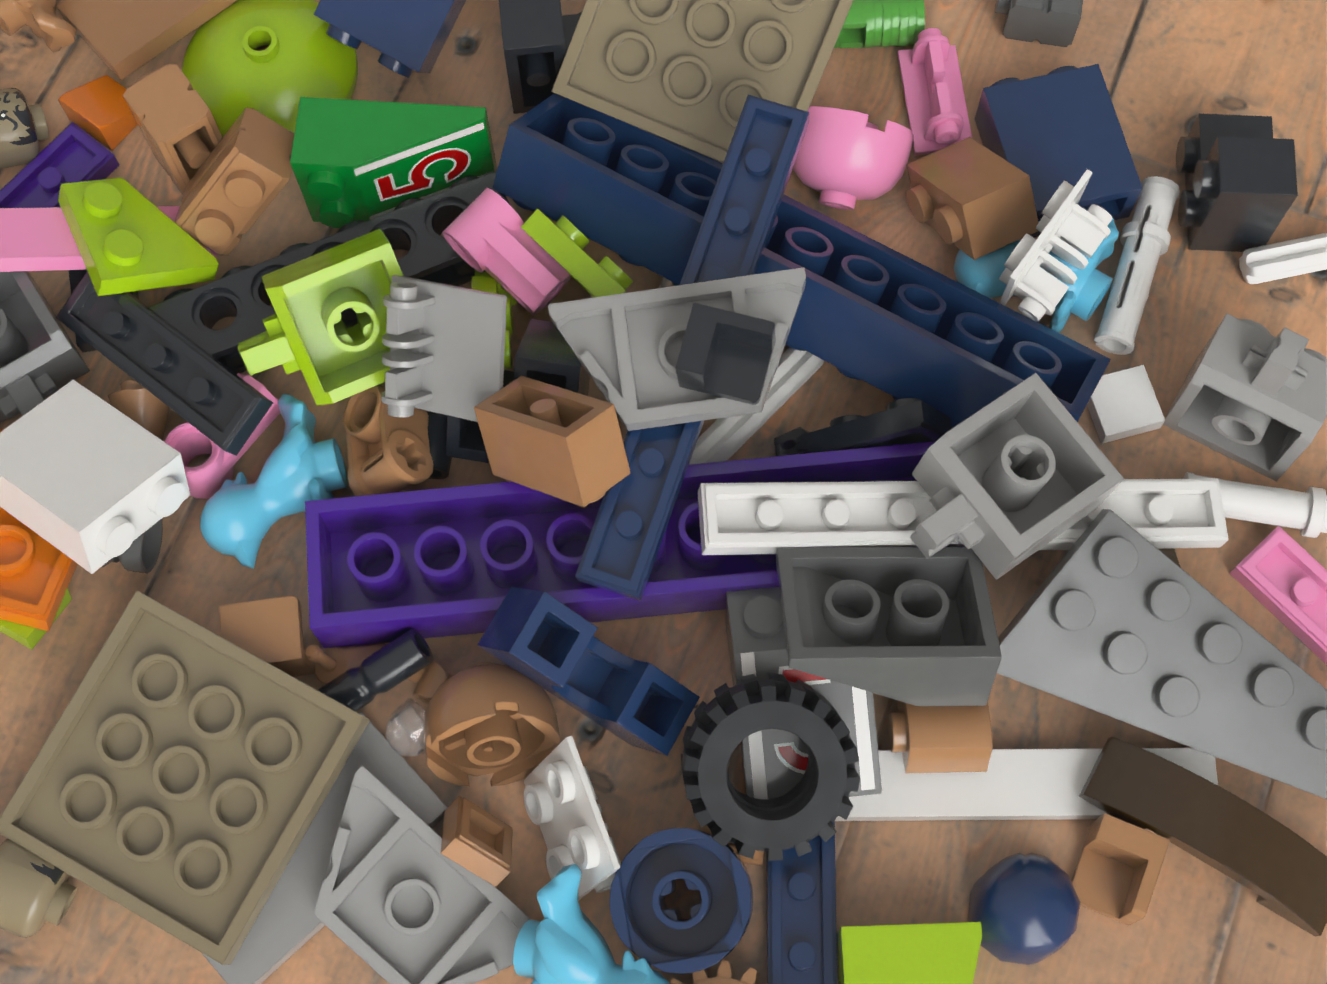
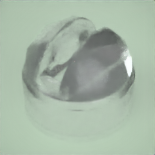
(406, 729)

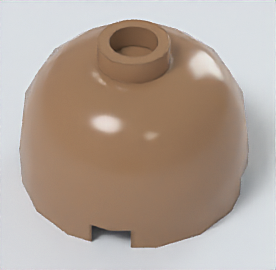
(489, 724)

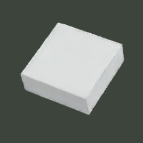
(1124, 405)

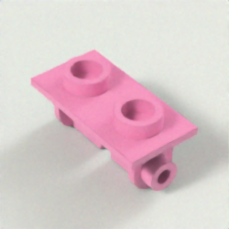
(933, 93)

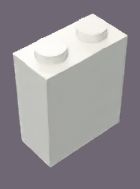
(87, 476)

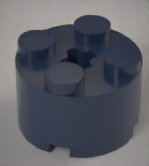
(660, 932)

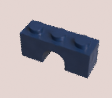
(563, 656)

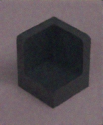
(725, 354)

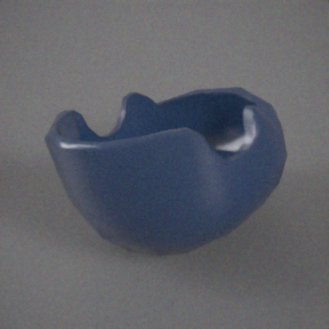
(1024, 908)

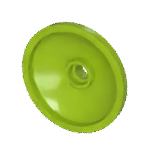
(296, 64)

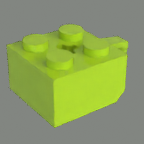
(308, 322)

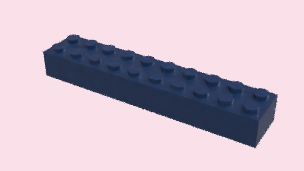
(861, 302)

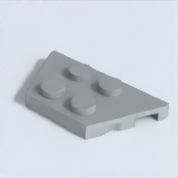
(635, 340)
(406, 902)

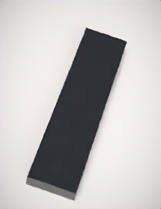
(167, 364)

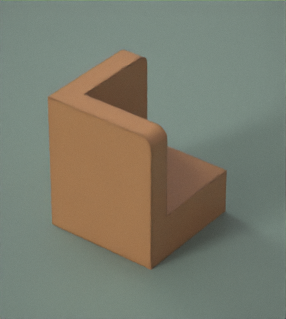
(269, 631)
(1118, 869)

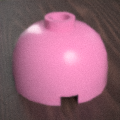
(850, 156)

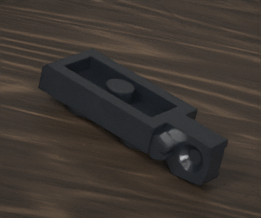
(901, 423)

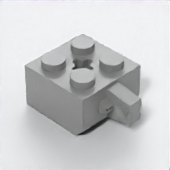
(1253, 396)
(1011, 478)

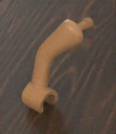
(338, 660)

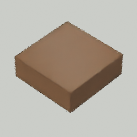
(477, 841)

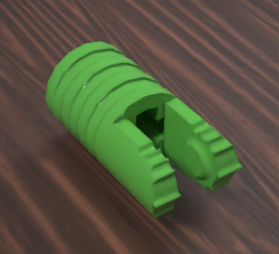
(882, 24)

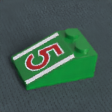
(373, 155)

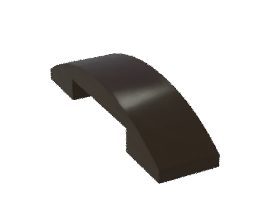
(1213, 828)

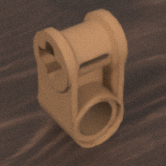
(384, 449)

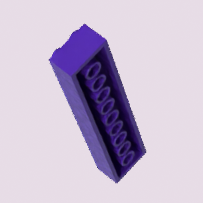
(454, 552)

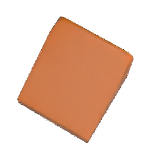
(100, 110)

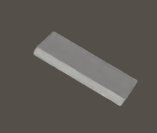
(288, 914)

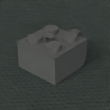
(34, 347)

